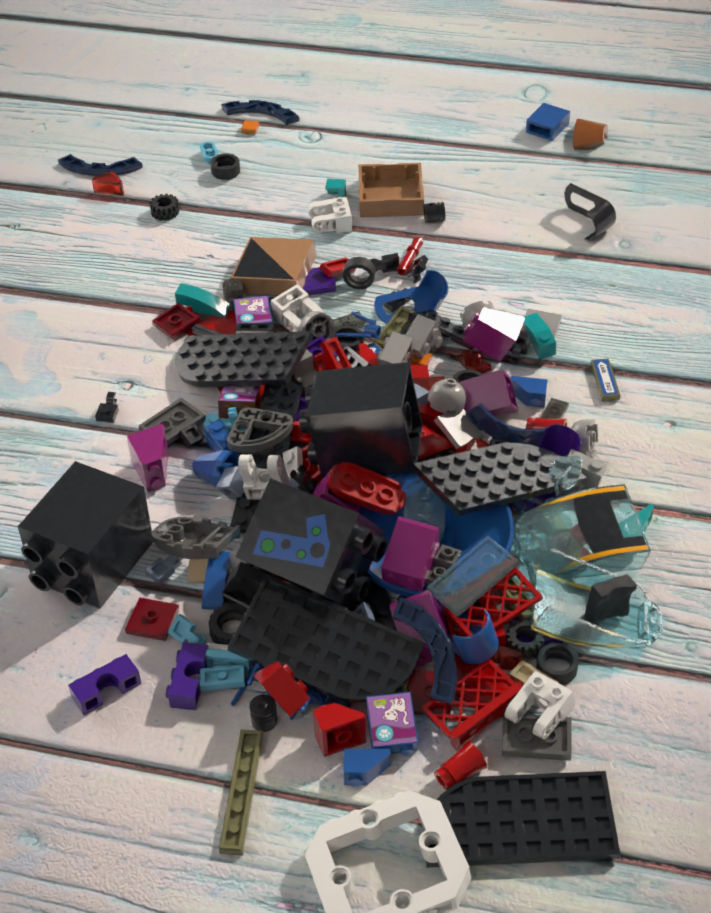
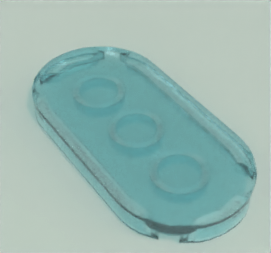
(425, 506)

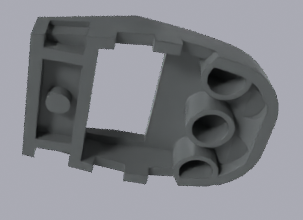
(179, 535)

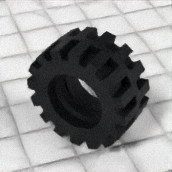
(164, 207)
(524, 629)

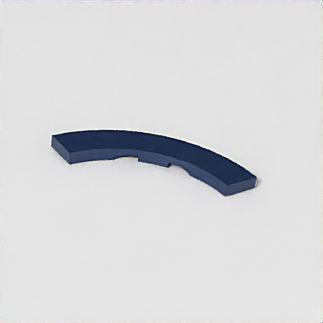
(264, 107)
(95, 169)
(499, 430)
(439, 645)

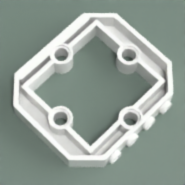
(387, 815)

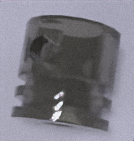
(232, 289)

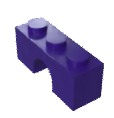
(117, 673)
(184, 691)

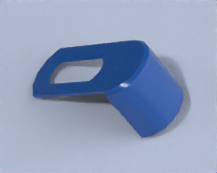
(426, 296)
(479, 646)

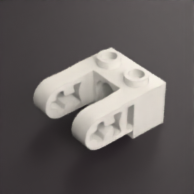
(336, 213)
(291, 303)
(256, 479)
(548, 695)

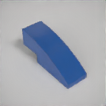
(215, 580)

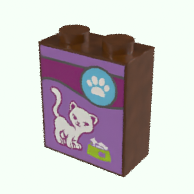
(238, 397)

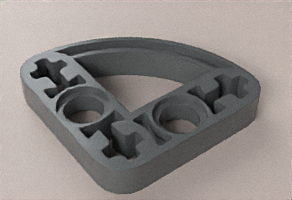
(248, 419)

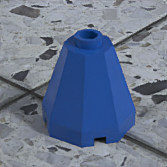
(211, 465)

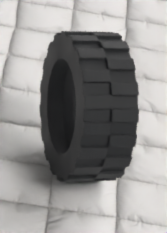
(222, 615)

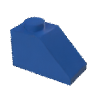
(530, 390)
(364, 765)

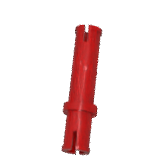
(411, 252)

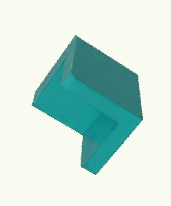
(336, 186)

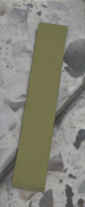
(241, 793)

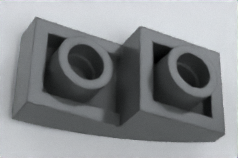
(442, 561)

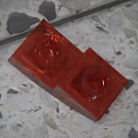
(472, 361)
(507, 658)

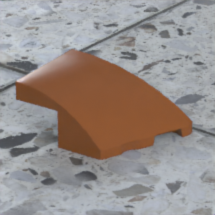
(589, 134)

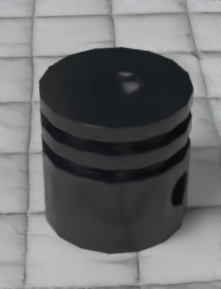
(434, 212)
(263, 713)

